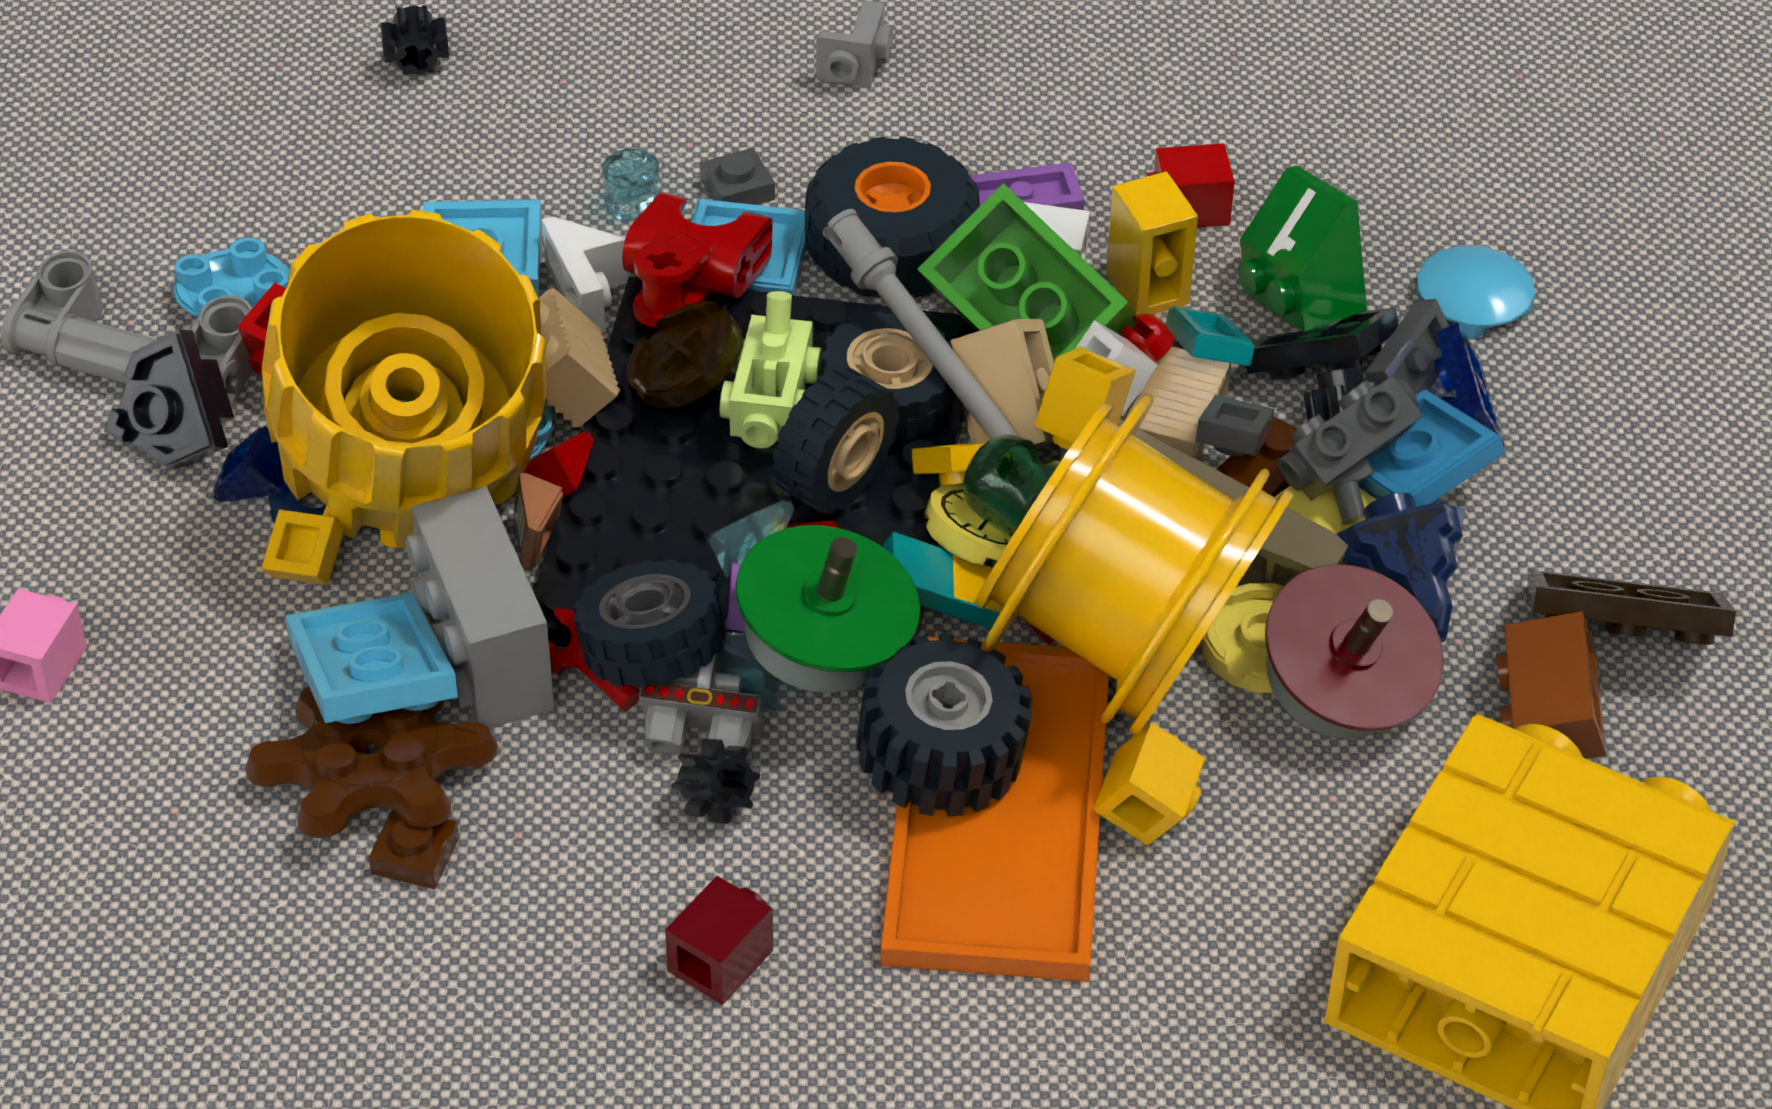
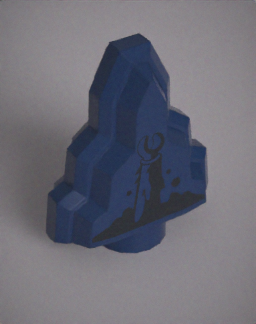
(1410, 548)

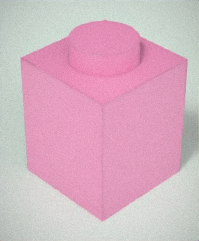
(39, 644)

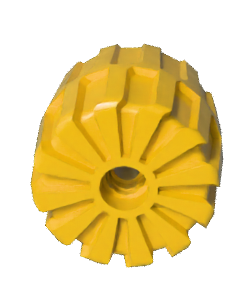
(414, 318)

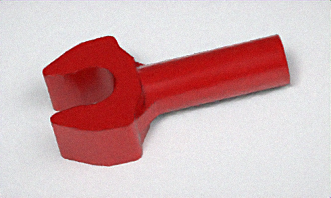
(572, 657)

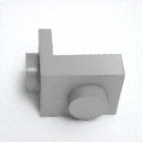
(855, 57)

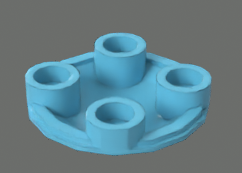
(237, 271)
(1476, 287)

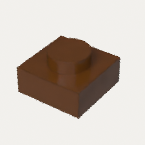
(413, 852)

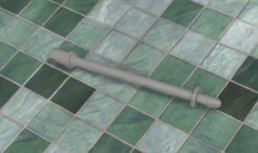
(875, 269)

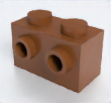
(1553, 679)

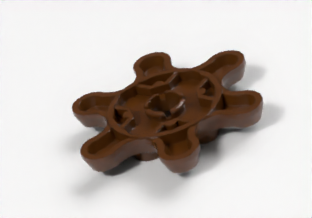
(346, 782)

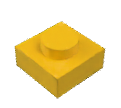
(946, 460)
(303, 547)

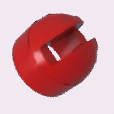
(1149, 335)

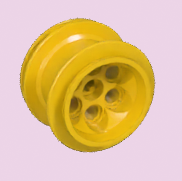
(1128, 559)

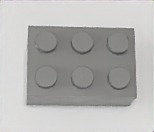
(481, 608)

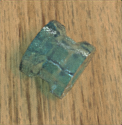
(630, 182)

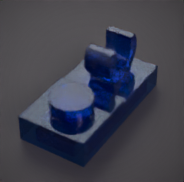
(1462, 371)

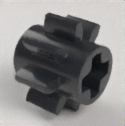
(414, 40)
(1332, 388)
(715, 781)

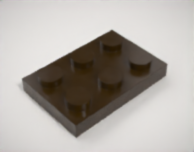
(1633, 606)

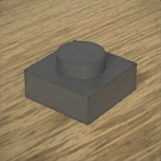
(738, 178)
(1234, 426)

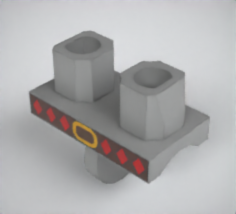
(703, 702)

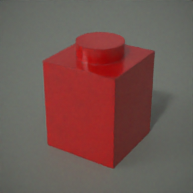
(1202, 177)

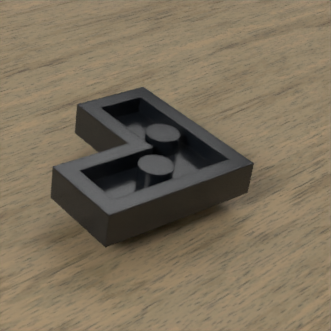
(1335, 345)

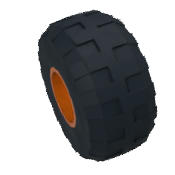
(904, 196)

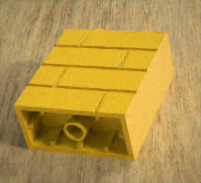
(1528, 919)

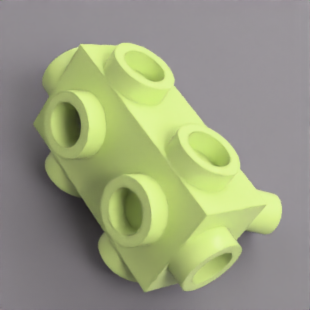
(770, 373)

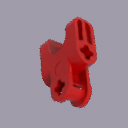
(691, 260)

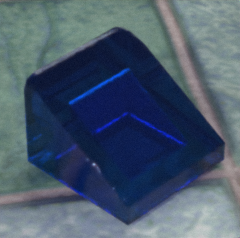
(251, 469)

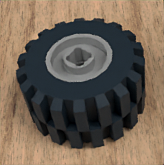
(944, 725)

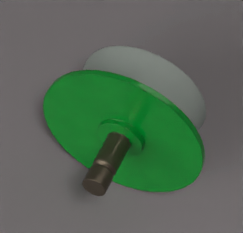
(824, 606)

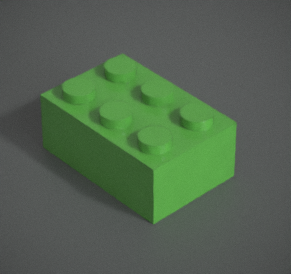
(1016, 267)

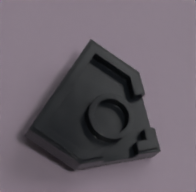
(172, 402)

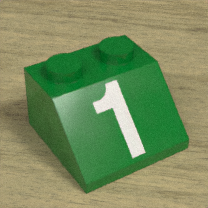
(1305, 252)

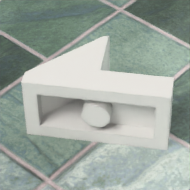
(584, 265)

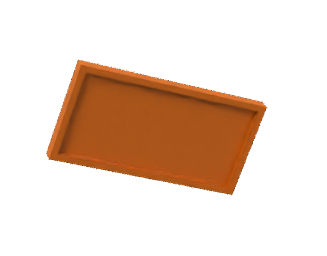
(1019, 878)

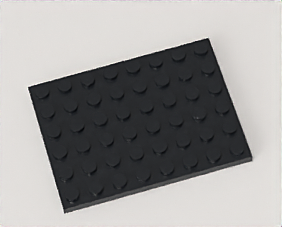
(677, 475)

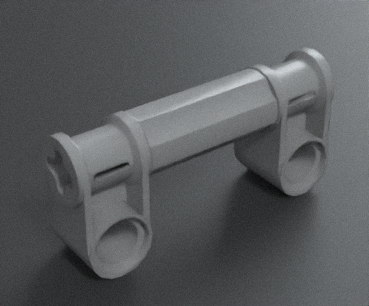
(60, 316)

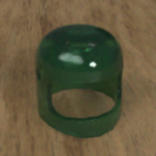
(1005, 481)

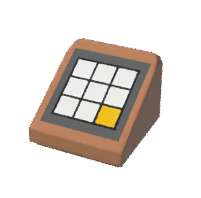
(535, 512)

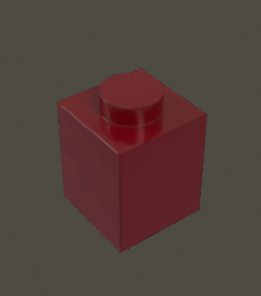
(720, 939)

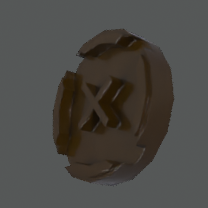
(685, 356)

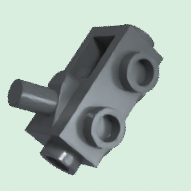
(1338, 451)

